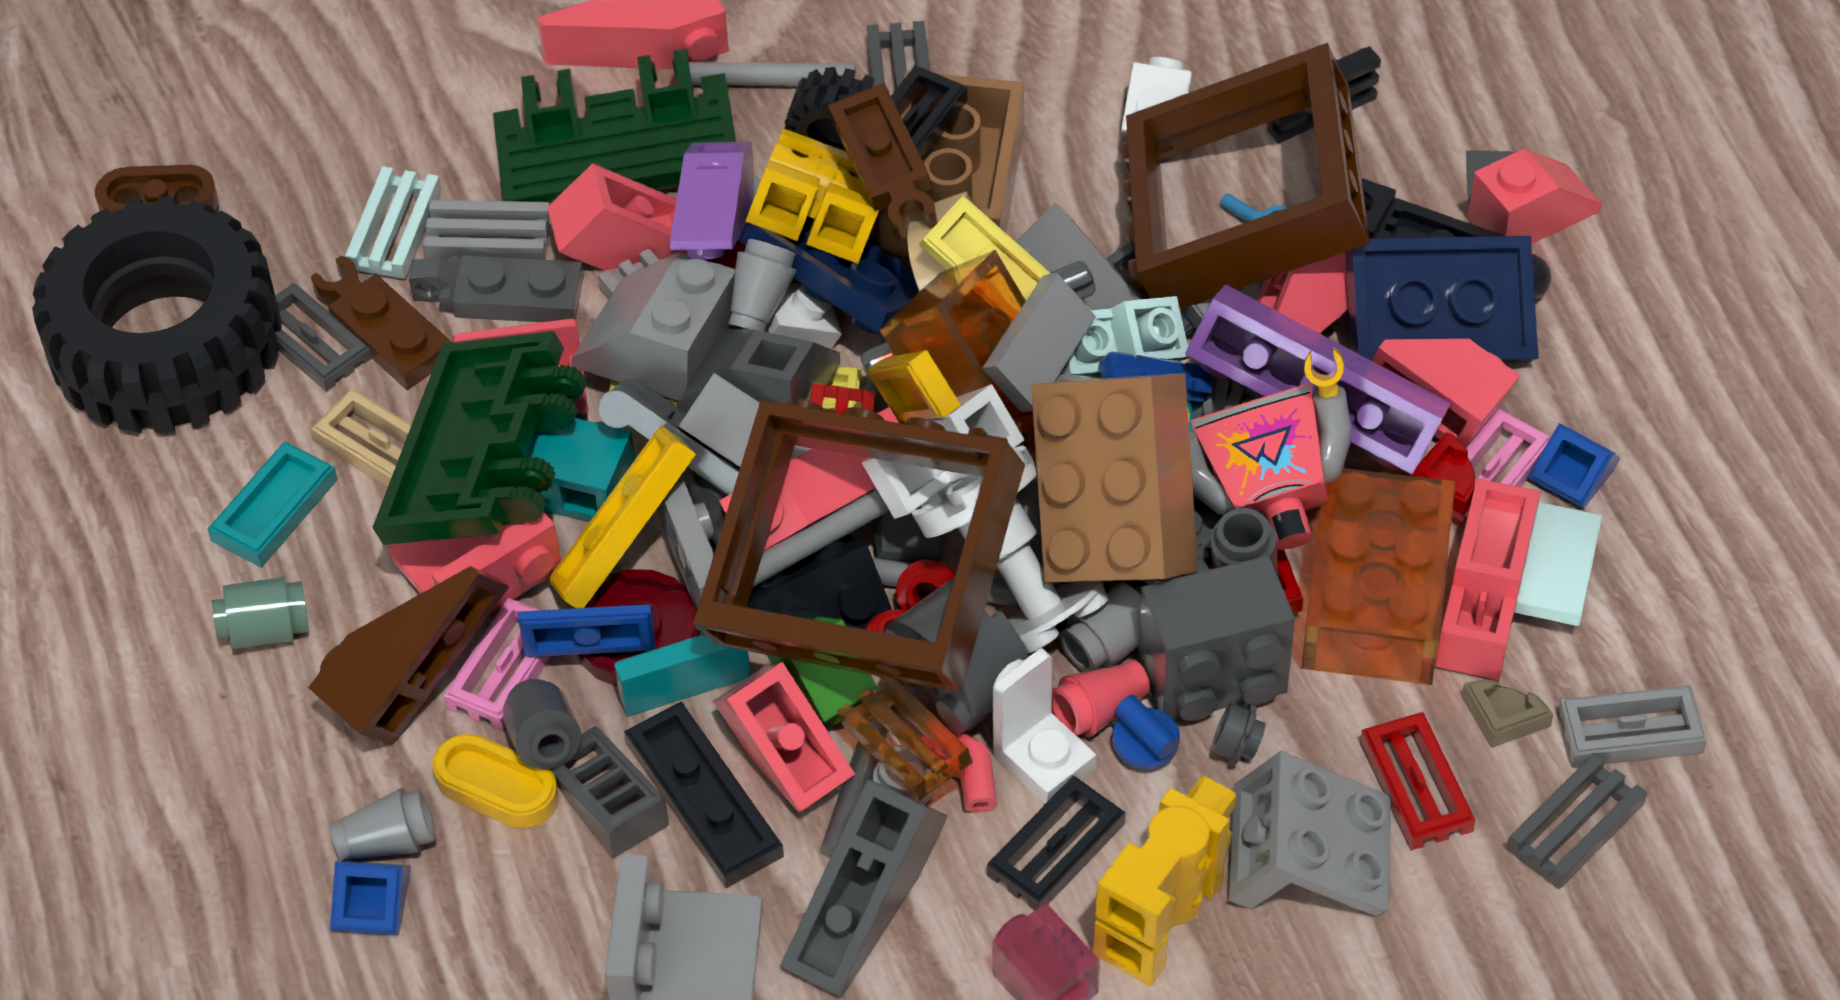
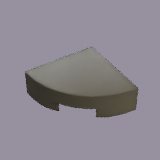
(1505, 712)

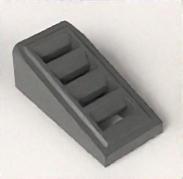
(631, 823)

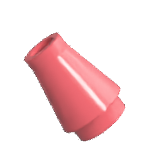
(1089, 698)

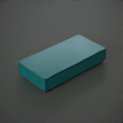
(272, 504)
(677, 673)

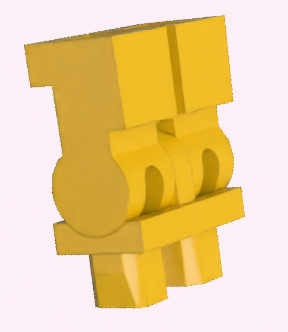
(816, 183)
(1164, 879)

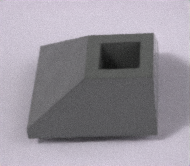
(764, 366)

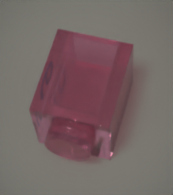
(1044, 959)

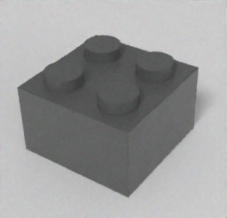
(1216, 639)

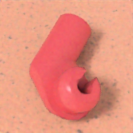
(977, 778)

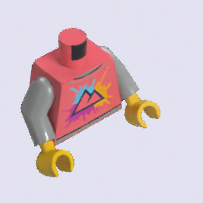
(1275, 453)

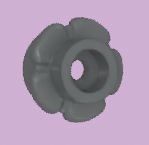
(1238, 733)

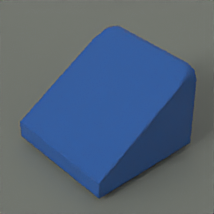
(1573, 466)
(369, 897)

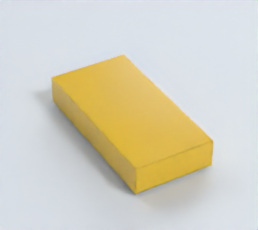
(913, 386)

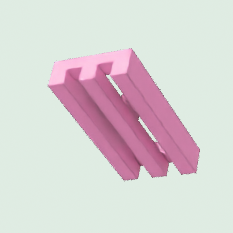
(1489, 435)
(483, 705)

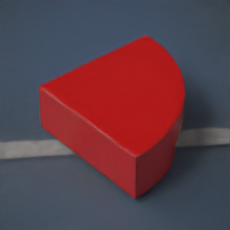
(1450, 462)

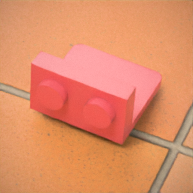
(517, 555)

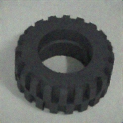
(170, 372)

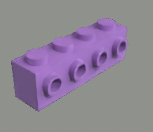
(1268, 354)

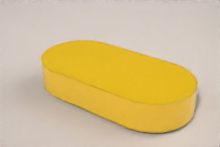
(494, 781)

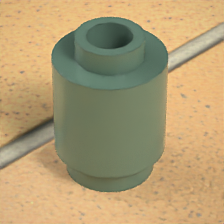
(260, 612)

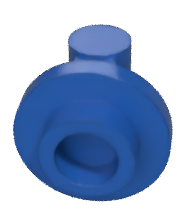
(1144, 735)

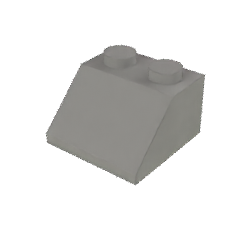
(660, 324)

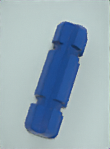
(1125, 365)

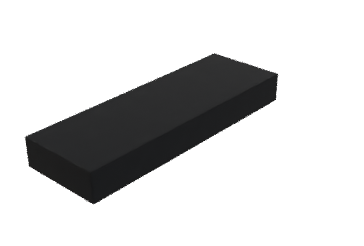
(704, 794)

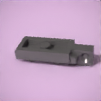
(499, 287)

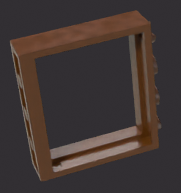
(1268, 243)
(863, 433)

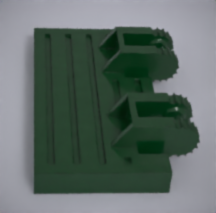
(616, 135)
(471, 438)

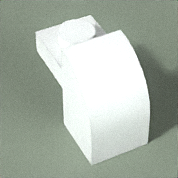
(909, 486)

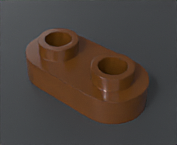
(151, 182)

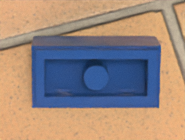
(588, 630)

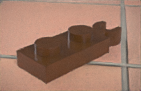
(884, 156)
(384, 321)

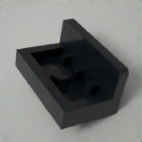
(829, 584)

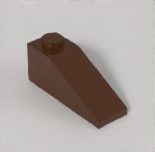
(399, 658)

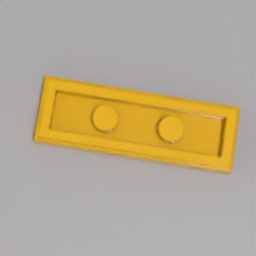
(621, 517)

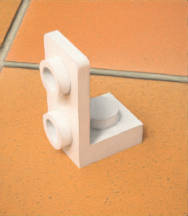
(1027, 734)

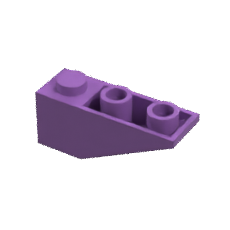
(713, 198)

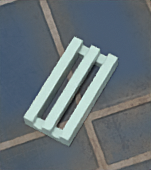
(404, 188)

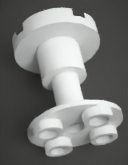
(1039, 601)

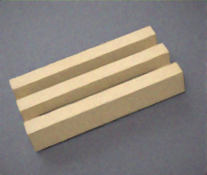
(353, 452)

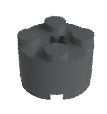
(993, 650)

